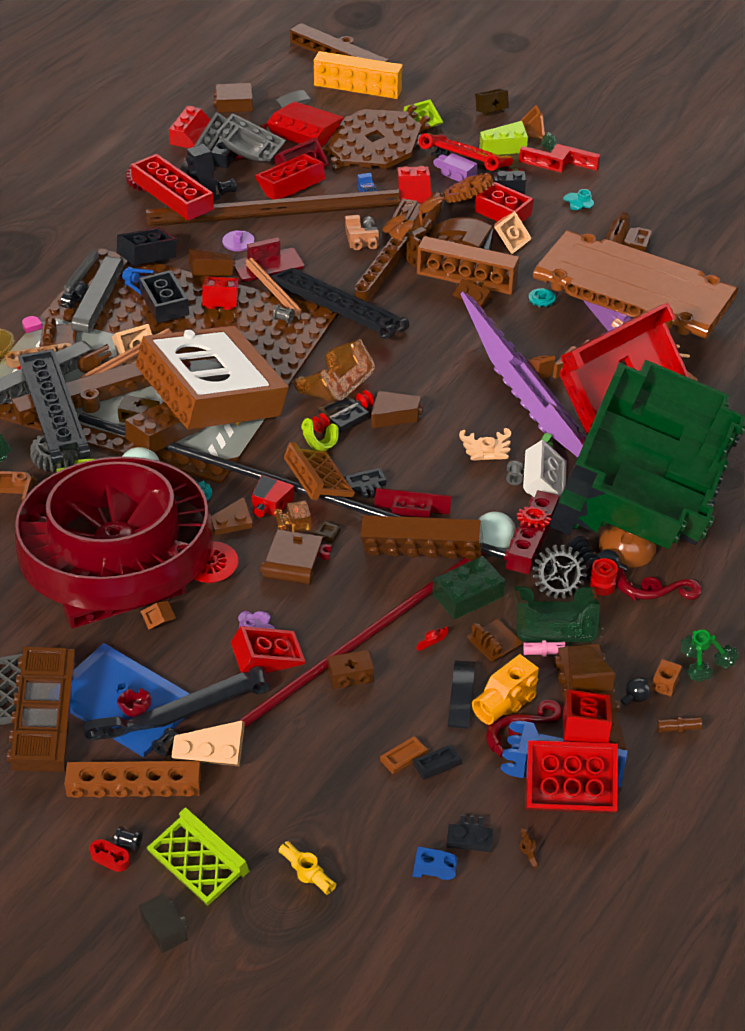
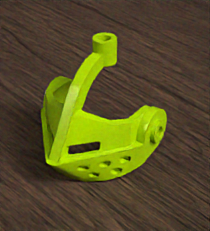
(329, 441)

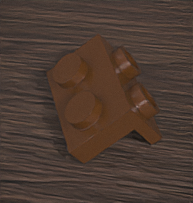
(413, 241)
(479, 293)

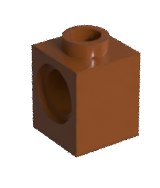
(666, 677)

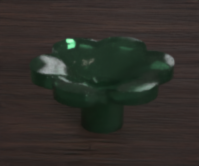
(549, 141)

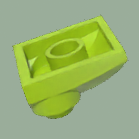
(427, 108)

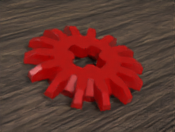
(526, 514)

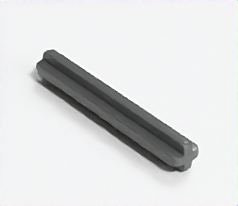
(81, 270)

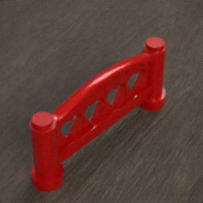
(491, 160)

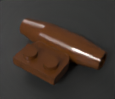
(410, 210)
(632, 237)

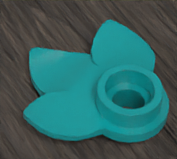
(580, 199)

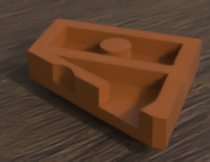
(232, 518)

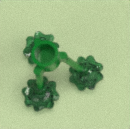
(694, 647)

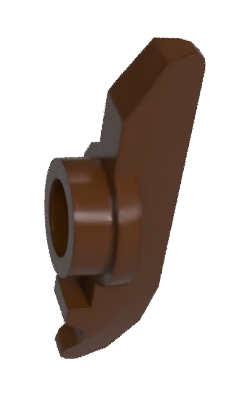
(528, 847)

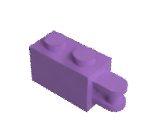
(455, 166)

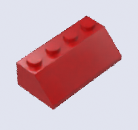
(291, 176)

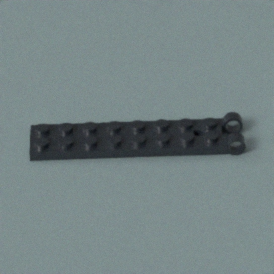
(341, 302)
(53, 404)

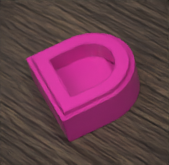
(31, 324)

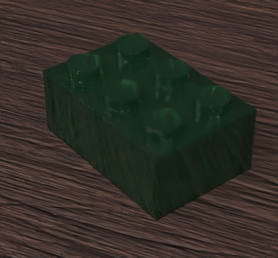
(468, 587)

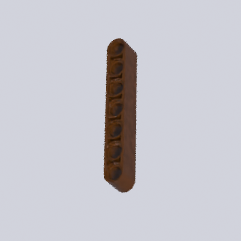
(381, 268)

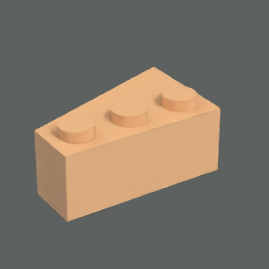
(211, 745)

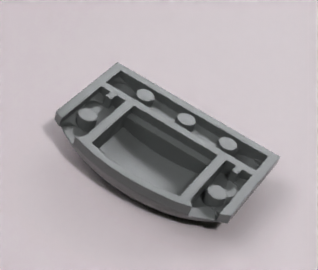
(249, 139)

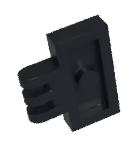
(366, 481)
(470, 835)

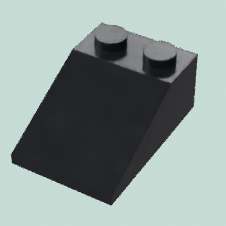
(510, 177)

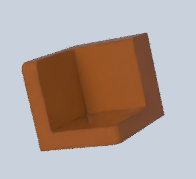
(158, 614)

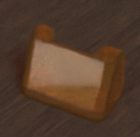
(347, 369)

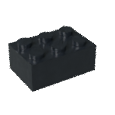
(146, 246)
(164, 296)

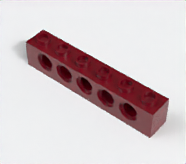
(528, 540)

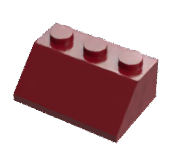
(311, 147)

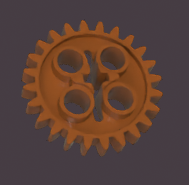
(468, 187)

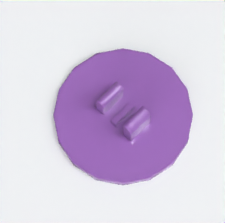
(237, 240)

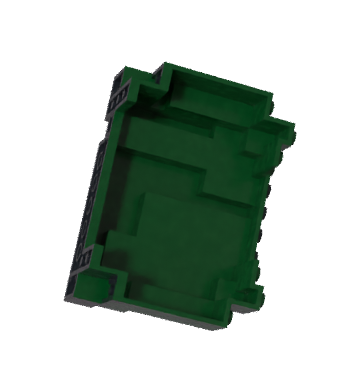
(651, 458)

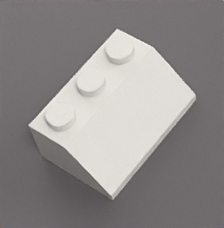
(544, 470)

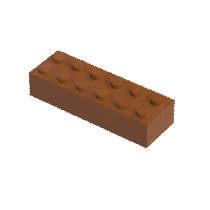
(458, 261)

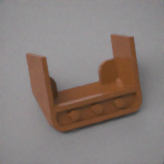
(17, 483)

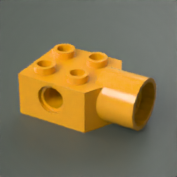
(507, 690)

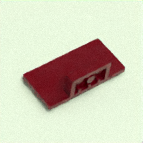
(269, 257)

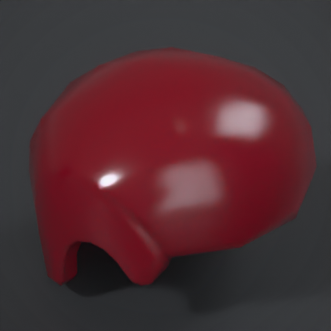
(134, 703)

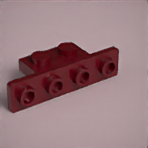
(412, 503)

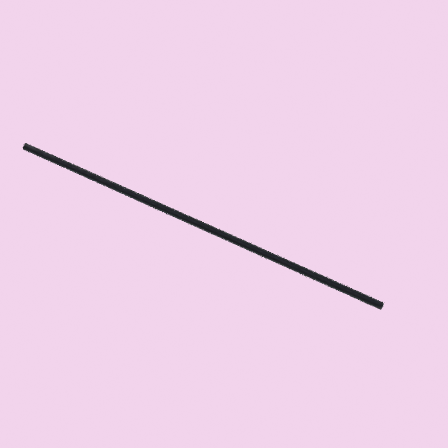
(255, 473)

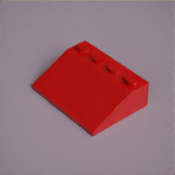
(302, 122)
(572, 777)

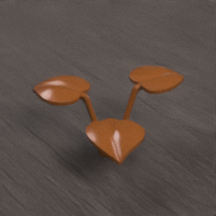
(398, 228)

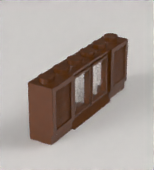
(42, 709)

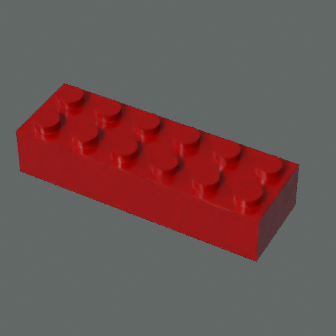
(172, 187)

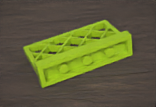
(214, 846)

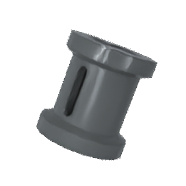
(283, 313)
(514, 474)

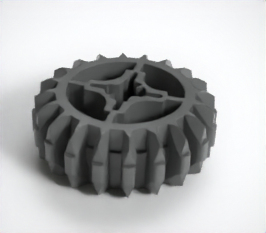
(41, 456)
(567, 586)

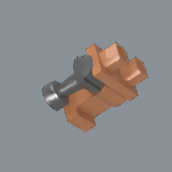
(361, 237)

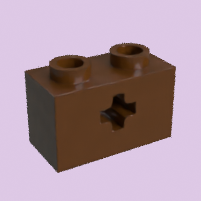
(350, 669)

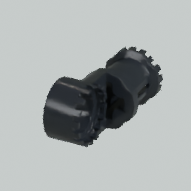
(75, 295)

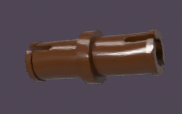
(679, 724)

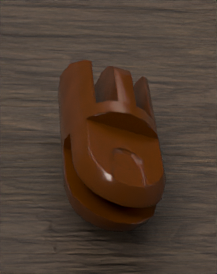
(92, 360)

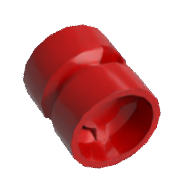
(604, 576)

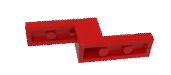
(559, 158)

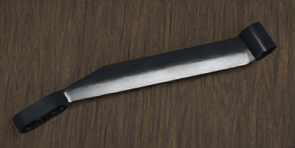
(253, 680)

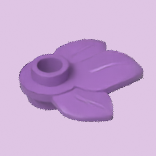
(258, 619)

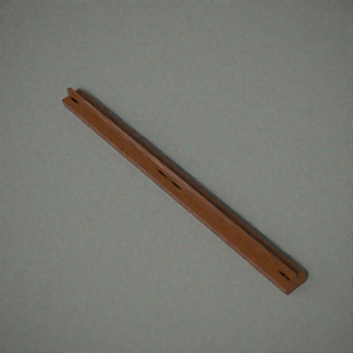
(293, 206)

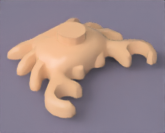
(487, 447)

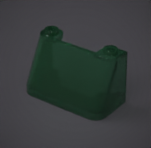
(557, 620)

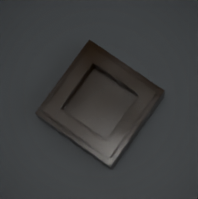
(328, 531)

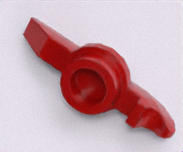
(432, 637)

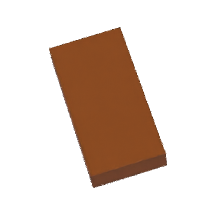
(403, 755)

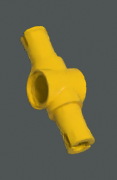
(313, 874)

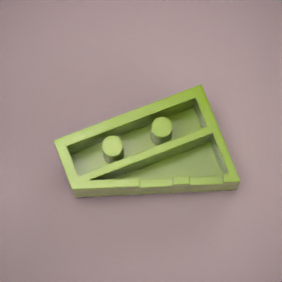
(504, 139)

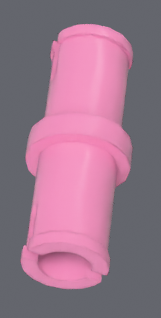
(542, 648)

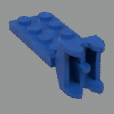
(519, 750)

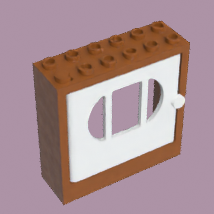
(248, 394)

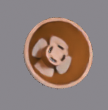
(632, 549)

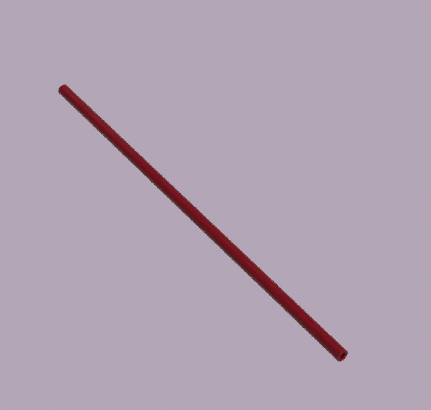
(346, 648)

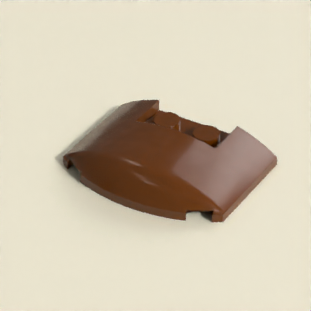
(462, 231)

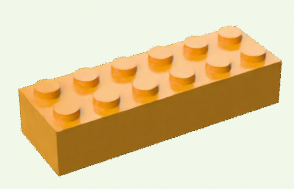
(358, 74)

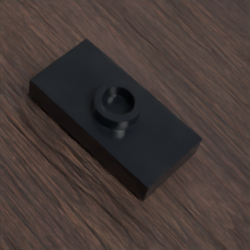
(437, 762)

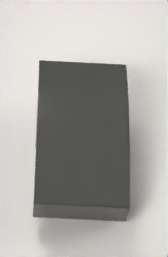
(297, 96)

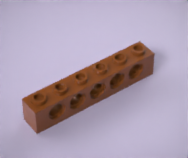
(133, 779)

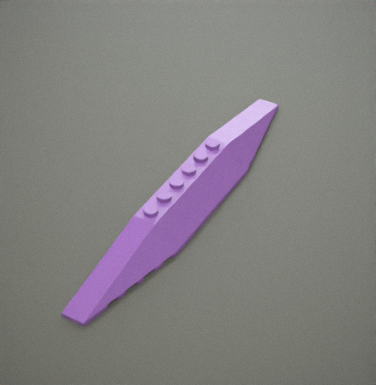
(525, 381)

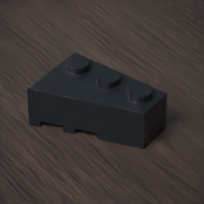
(201, 167)

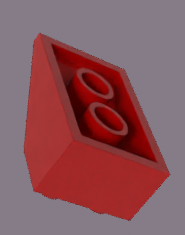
(414, 183)
(220, 292)
(266, 648)

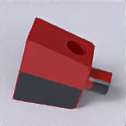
(271, 495)

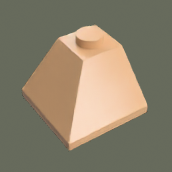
(512, 232)
(129, 338)

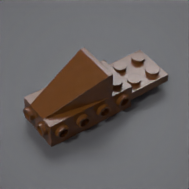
(586, 670)

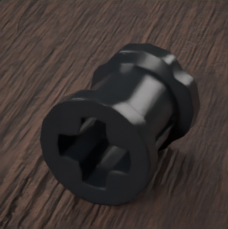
(232, 186)
(165, 742)
(128, 838)

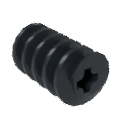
(586, 552)

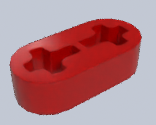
(109, 855)

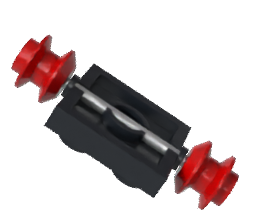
(344, 412)

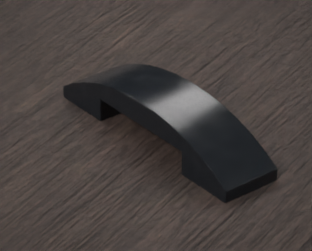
(461, 694)

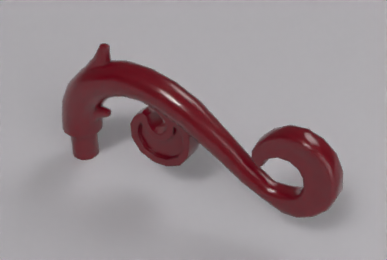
(657, 589)
(493, 730)

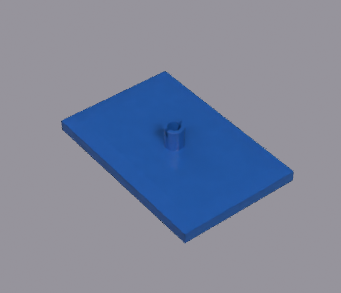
(104, 678)

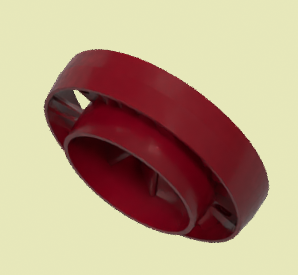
(128, 559)

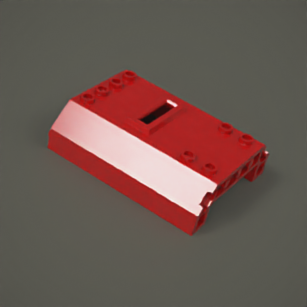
(592, 365)

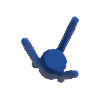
(132, 275)

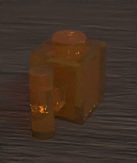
(297, 516)

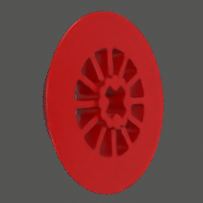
(221, 564)

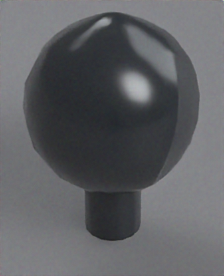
(613, 555)
(637, 690)

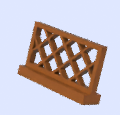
(313, 474)

